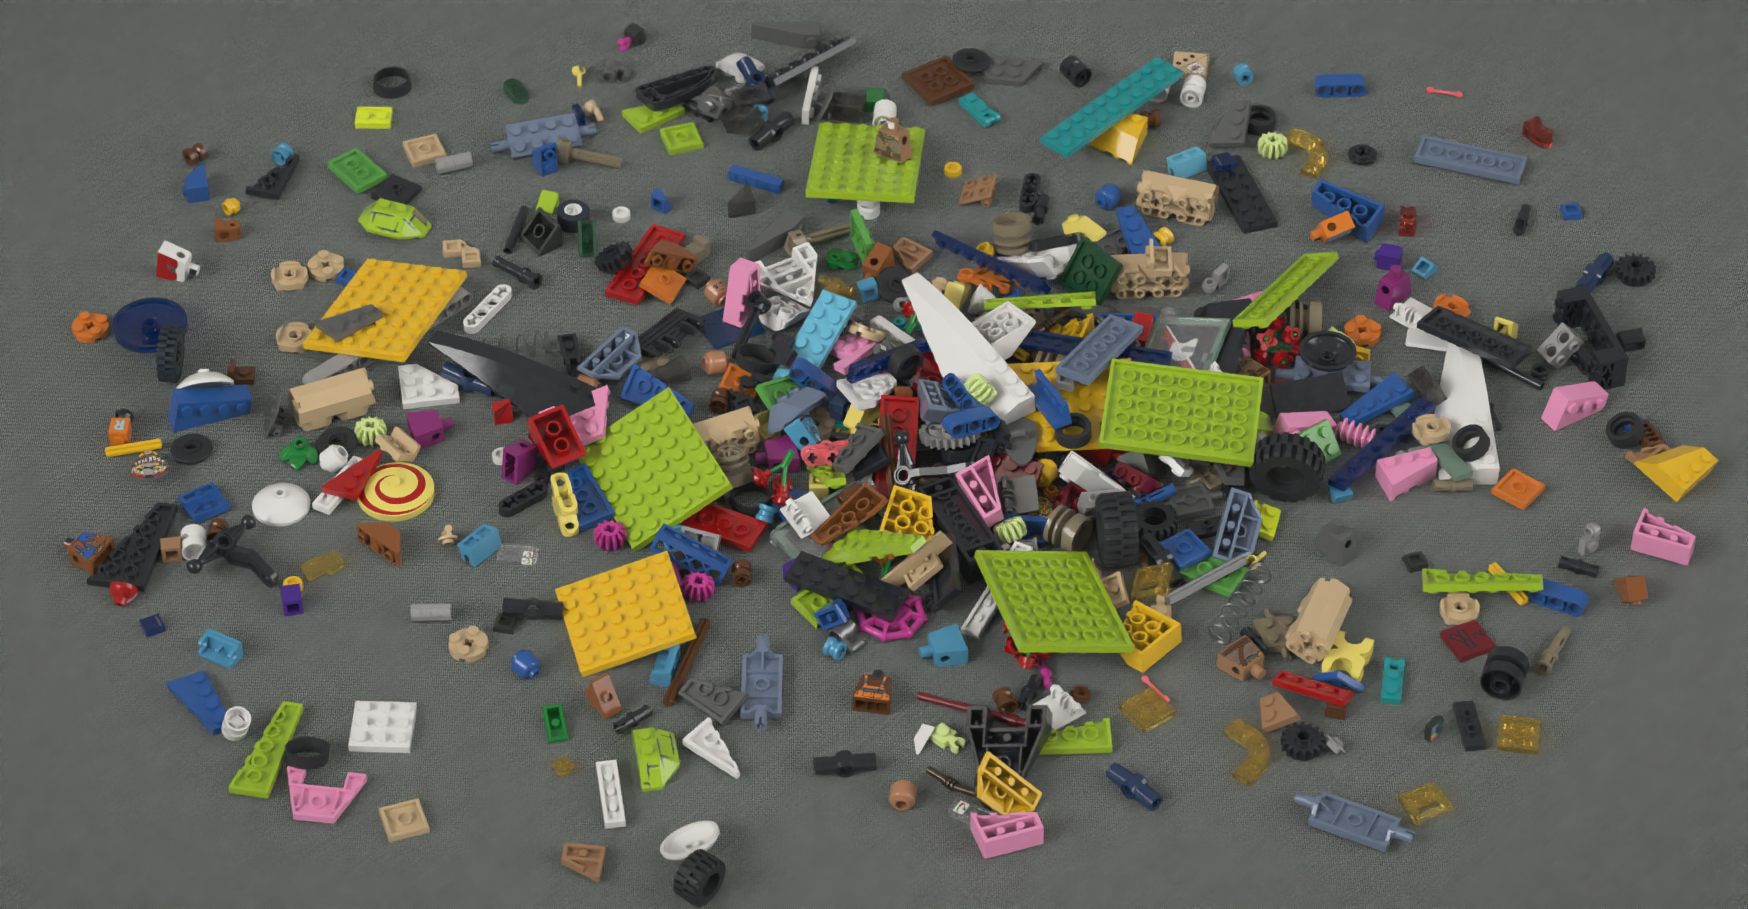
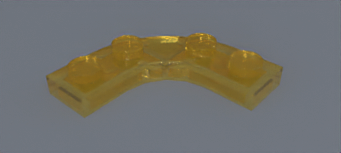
(1314, 147)
(1257, 748)

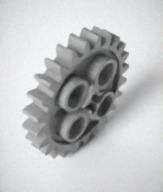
(936, 436)

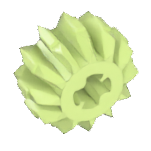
(1272, 145)
(980, 388)
(368, 429)
(1010, 530)

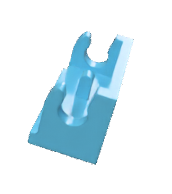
(1187, 163)

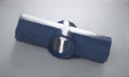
(753, 75)
(1596, 272)
(467, 382)
(1134, 786)

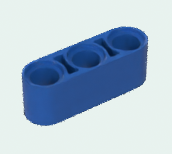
(1340, 85)
(810, 376)
(958, 392)
(970, 422)
(1560, 598)

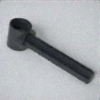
(758, 305)

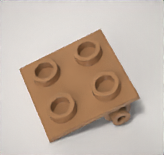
(980, 190)

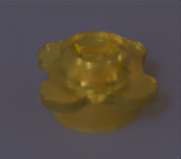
(1044, 506)
(563, 766)

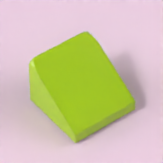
(548, 201)

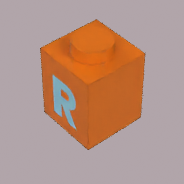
(120, 431)

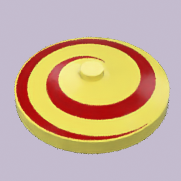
(397, 492)

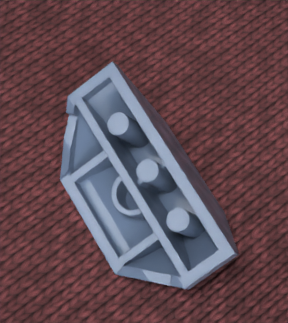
(614, 356)
(934, 402)
(793, 407)
(1237, 527)

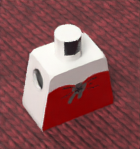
(175, 263)

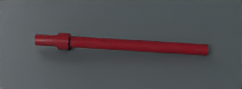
(1012, 719)

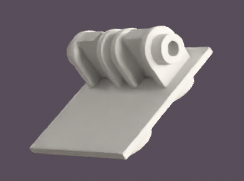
(1409, 312)
(805, 514)
(1062, 706)

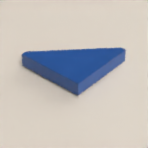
(1339, 679)

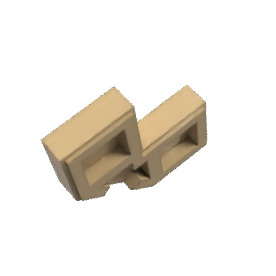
(458, 248)

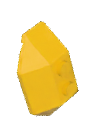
(1004, 788)

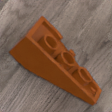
(853, 512)

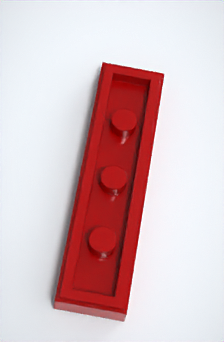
(1312, 688)

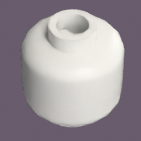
(333, 458)

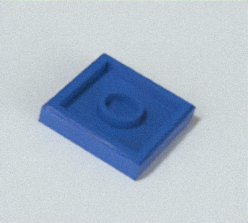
(1186, 549)

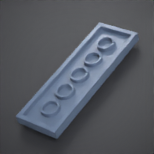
(1470, 159)
(1098, 349)

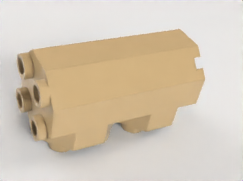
(1168, 194)
(1135, 279)
(340, 396)
(729, 428)
(1319, 620)

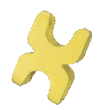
(564, 504)
(1348, 656)

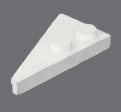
(707, 743)

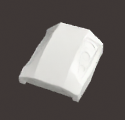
(729, 68)
(783, 313)

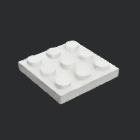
(382, 726)

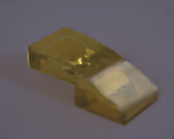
(327, 562)

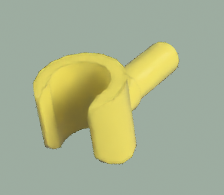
(578, 72)
(1254, 559)

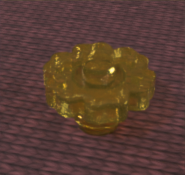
(835, 285)

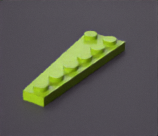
(1083, 299)
(1440, 581)
(264, 763)

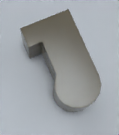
(699, 247)

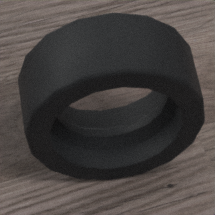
(1264, 112)
(898, 358)
(1621, 420)
(1075, 441)
(1477, 450)

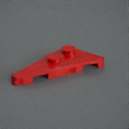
(353, 480)

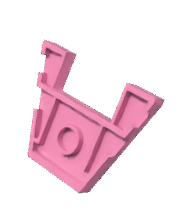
(850, 350)
(592, 422)
(321, 802)

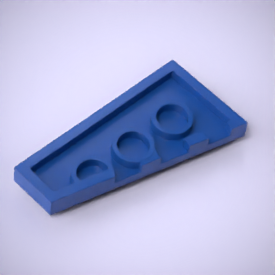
(1134, 230)
(643, 386)
(1380, 399)
(591, 501)
(201, 699)

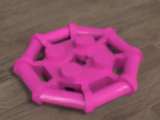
(900, 621)

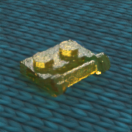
(1152, 576)
(1424, 797)

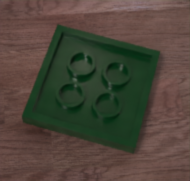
(1090, 270)

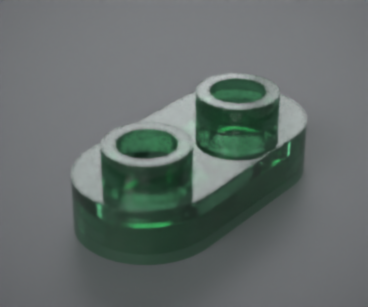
(516, 91)

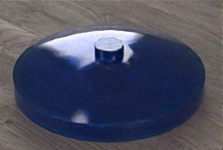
(140, 322)

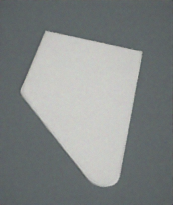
(922, 737)

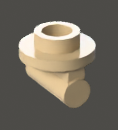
(447, 537)

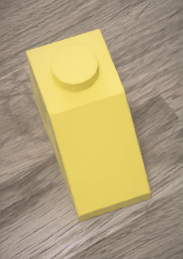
(1085, 226)
(1506, 327)

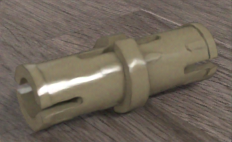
(1451, 485)

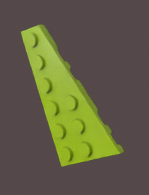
(863, 544)

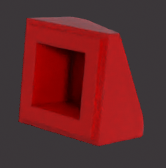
(502, 412)

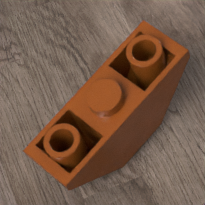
(671, 257)
(381, 539)

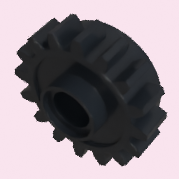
(614, 257)
(1635, 270)
(1303, 741)

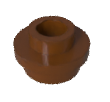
(1081, 694)

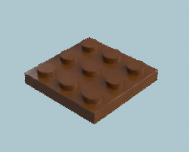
(938, 80)

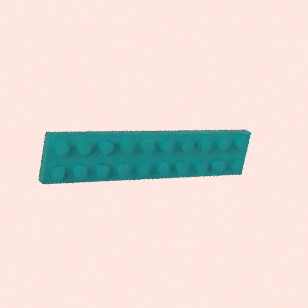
(1111, 107)

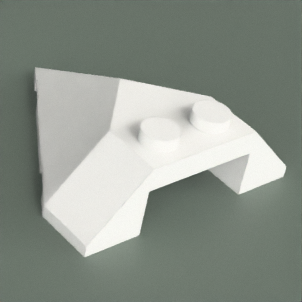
(1042, 263)
(794, 275)
(1085, 474)

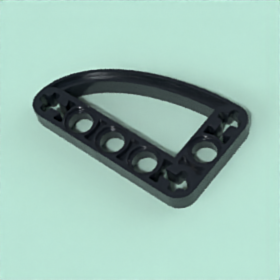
(651, 92)

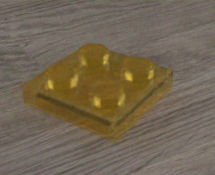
(1147, 710)
(1518, 734)

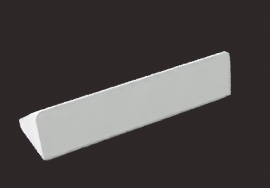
(1421, 339)

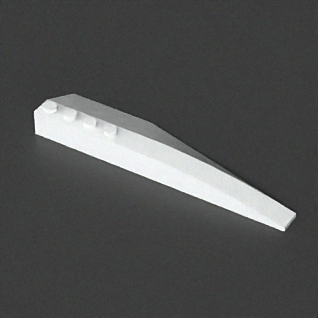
(964, 350)
(1466, 405)

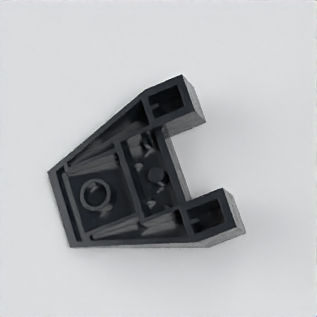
(1013, 746)

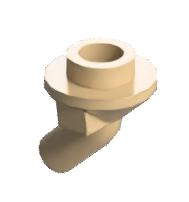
(591, 108)
(940, 284)

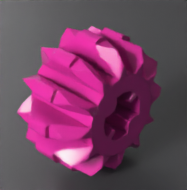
(610, 535)
(698, 586)

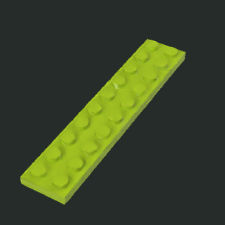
(1285, 290)

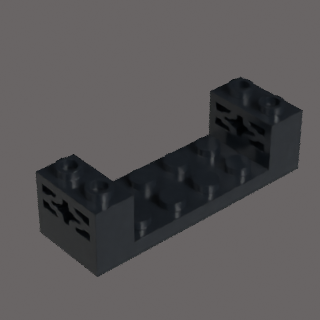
(1609, 361)
(958, 516)

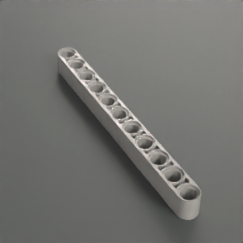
(345, 363)

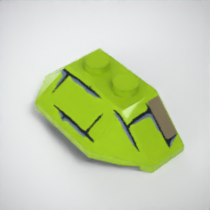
(394, 220)
(655, 756)

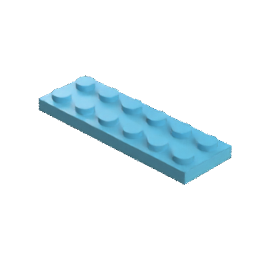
(821, 329)

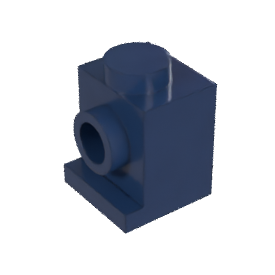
(839, 407)

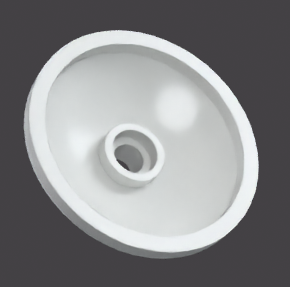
(206, 378)
(281, 504)
(688, 839)

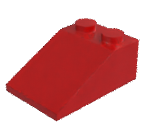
(556, 437)

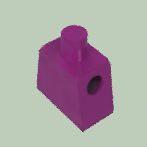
(1393, 288)
(427, 427)
(775, 452)
(518, 461)

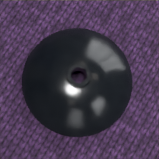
(1327, 351)

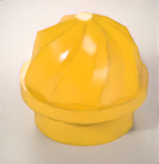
(231, 206)
(986, 248)

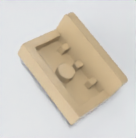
(1159, 259)
(399, 445)

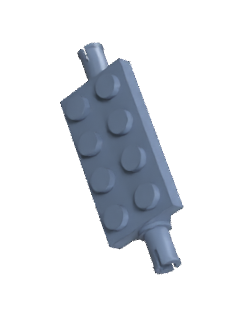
(529, 135)
(1356, 376)
(763, 682)
(1353, 820)

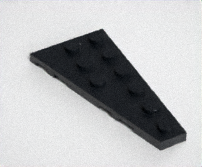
(137, 554)

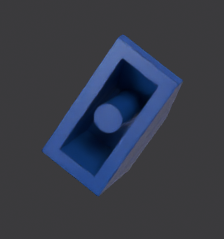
(197, 185)
(832, 614)

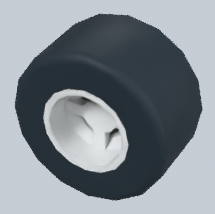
(570, 212)

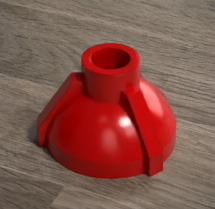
(122, 592)

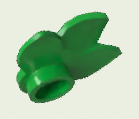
(837, 259)
(299, 455)

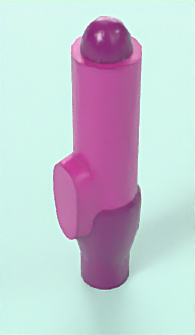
(1045, 673)

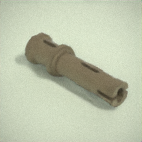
(1550, 656)

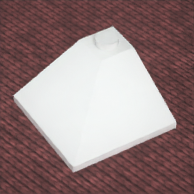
(1005, 328)

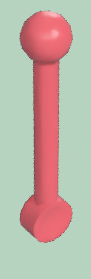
(1430, 90)
(1145, 679)

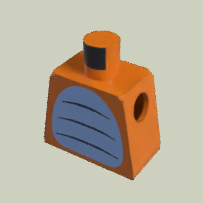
(1333, 228)

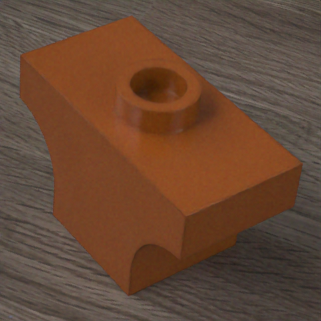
(603, 696)

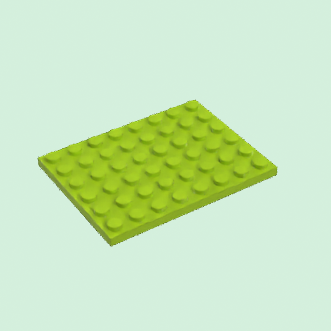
(849, 170)
(1181, 412)
(654, 468)
(1053, 602)

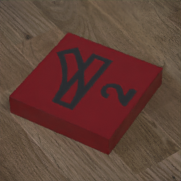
(1467, 641)

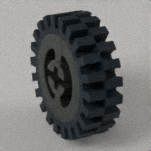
(170, 353)

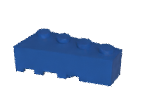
(1364, 212)
(207, 405)

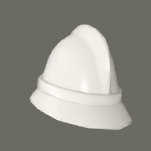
(977, 301)

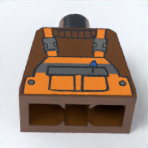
(873, 694)

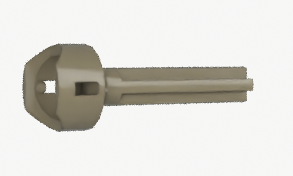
(567, 151)
(797, 237)

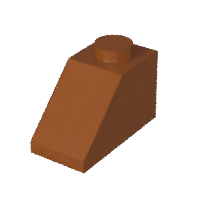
(1632, 588)

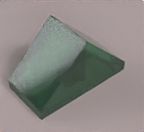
(587, 238)

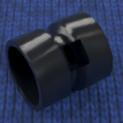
(1075, 71)

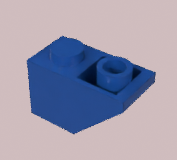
(546, 159)

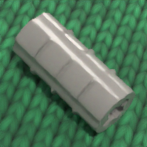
(453, 162)
(431, 612)

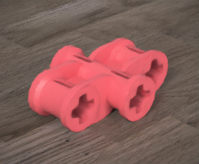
(822, 453)

